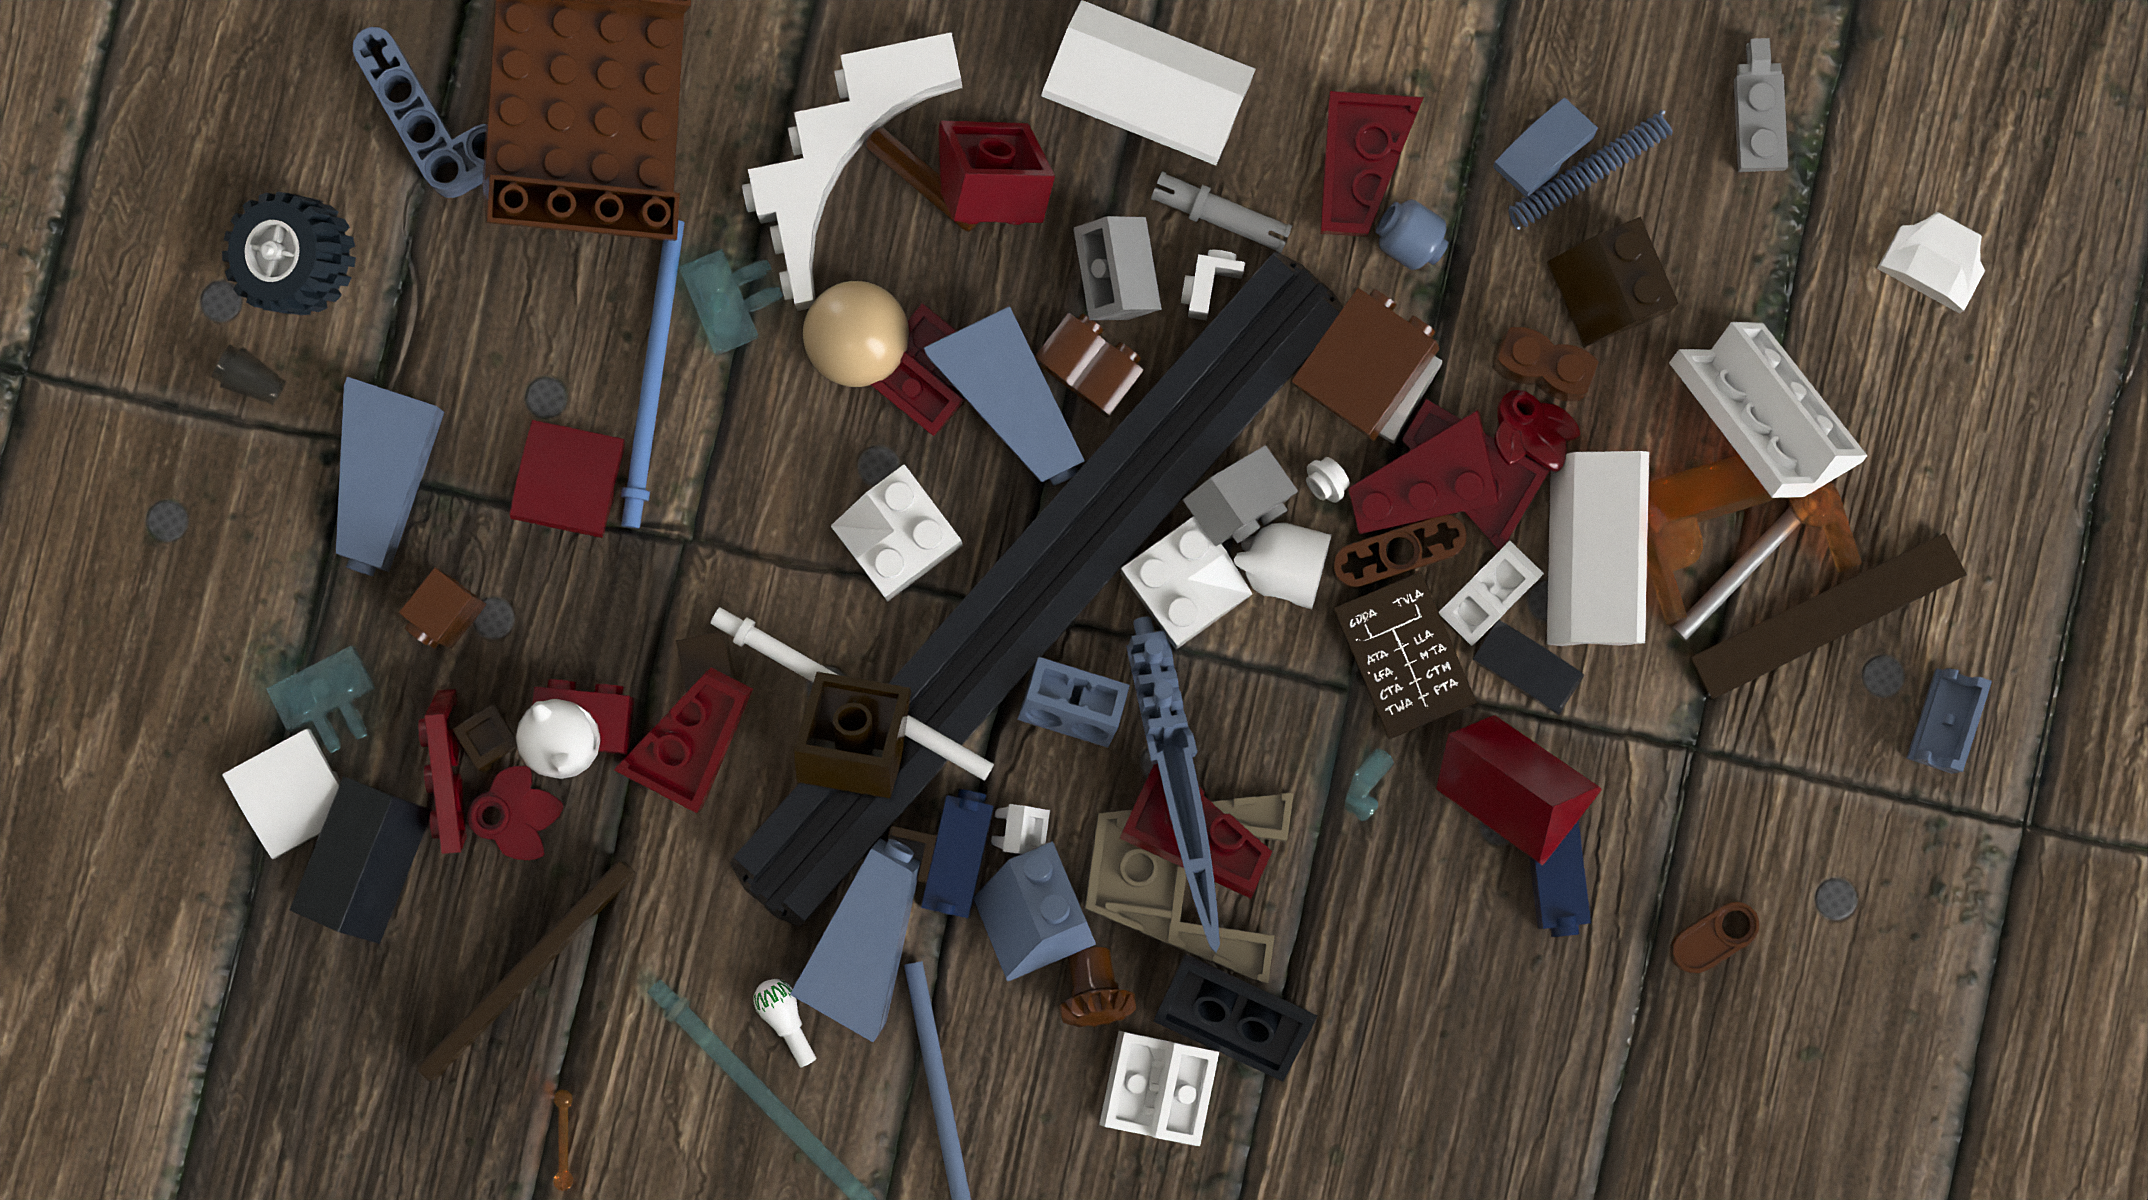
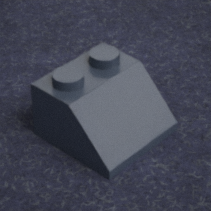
(1032, 913)

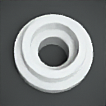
(1327, 479)

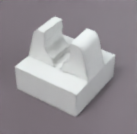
(1024, 828)

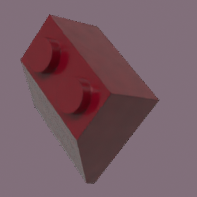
(993, 172)

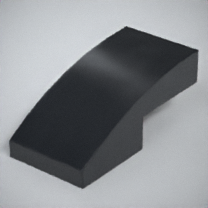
(1528, 667)

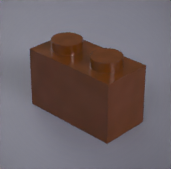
(441, 610)

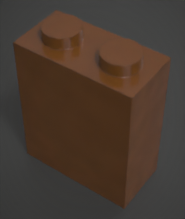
(1367, 362)

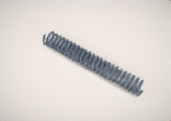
(1597, 170)

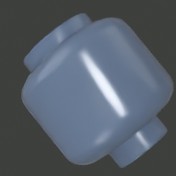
(1412, 234)

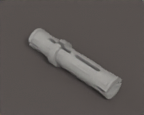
(1220, 212)

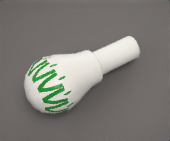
(780, 1011)

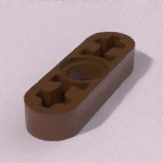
(1436, 551)

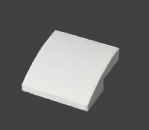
(285, 792)
(1159, 1088)

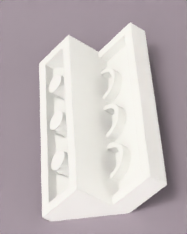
(1148, 82)
(1768, 411)
(1598, 549)

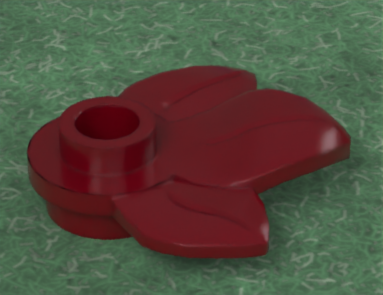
(1538, 433)
(522, 813)

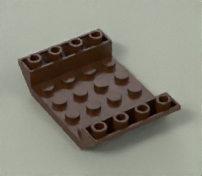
(584, 116)

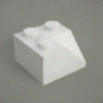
(896, 533)
(1186, 582)

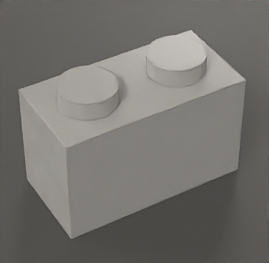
(1117, 268)
(1241, 496)

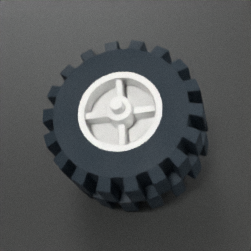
(288, 253)

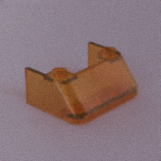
(1715, 490)

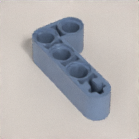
(417, 111)

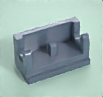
(1949, 720)

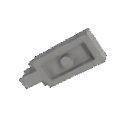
(1760, 111)

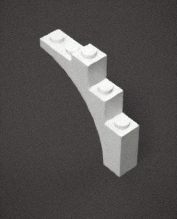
(795, 192)

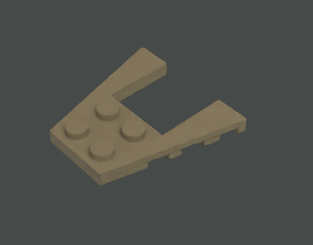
(1149, 891)

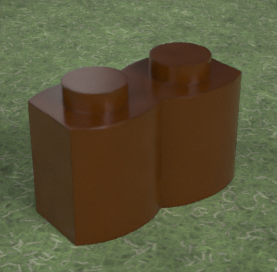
(1089, 364)
(1556, 369)

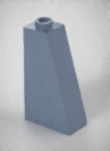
(1006, 387)
(381, 468)
(862, 947)

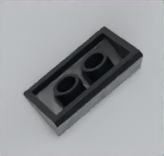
(360, 860)
(1234, 1017)

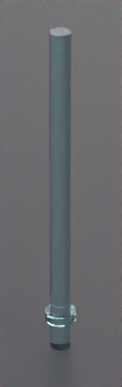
(678, 1010)

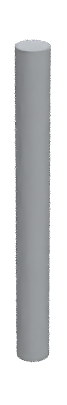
(1736, 574)

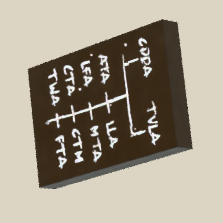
(1404, 655)

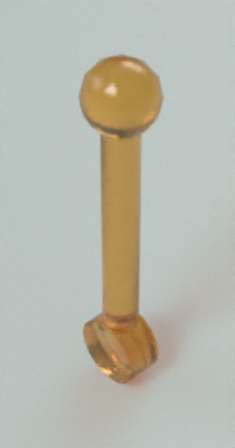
(563, 1179)

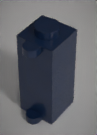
(958, 854)
(1562, 888)

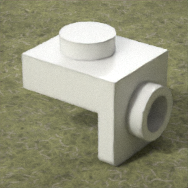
(1198, 289)

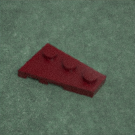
(1360, 156)
(1429, 481)
(1514, 483)
(690, 741)
(449, 817)
(1235, 852)

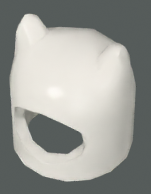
(1285, 562)
(557, 738)

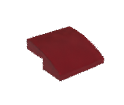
(917, 383)
(567, 478)

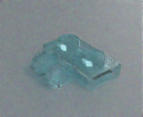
(720, 302)
(321, 690)

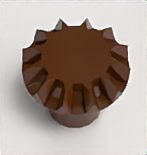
(1095, 992)

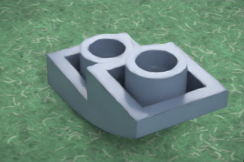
(1544, 147)

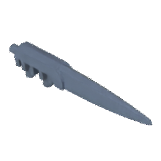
(1172, 747)

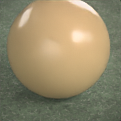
(855, 333)

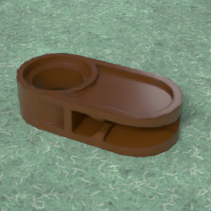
(1705, 942)

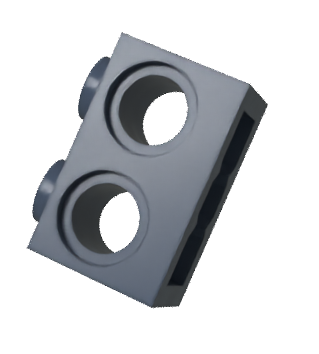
(1073, 702)

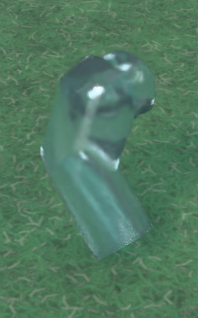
(1363, 781)

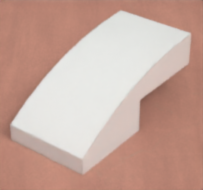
(1490, 593)

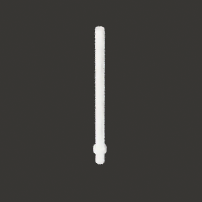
(746, 633)

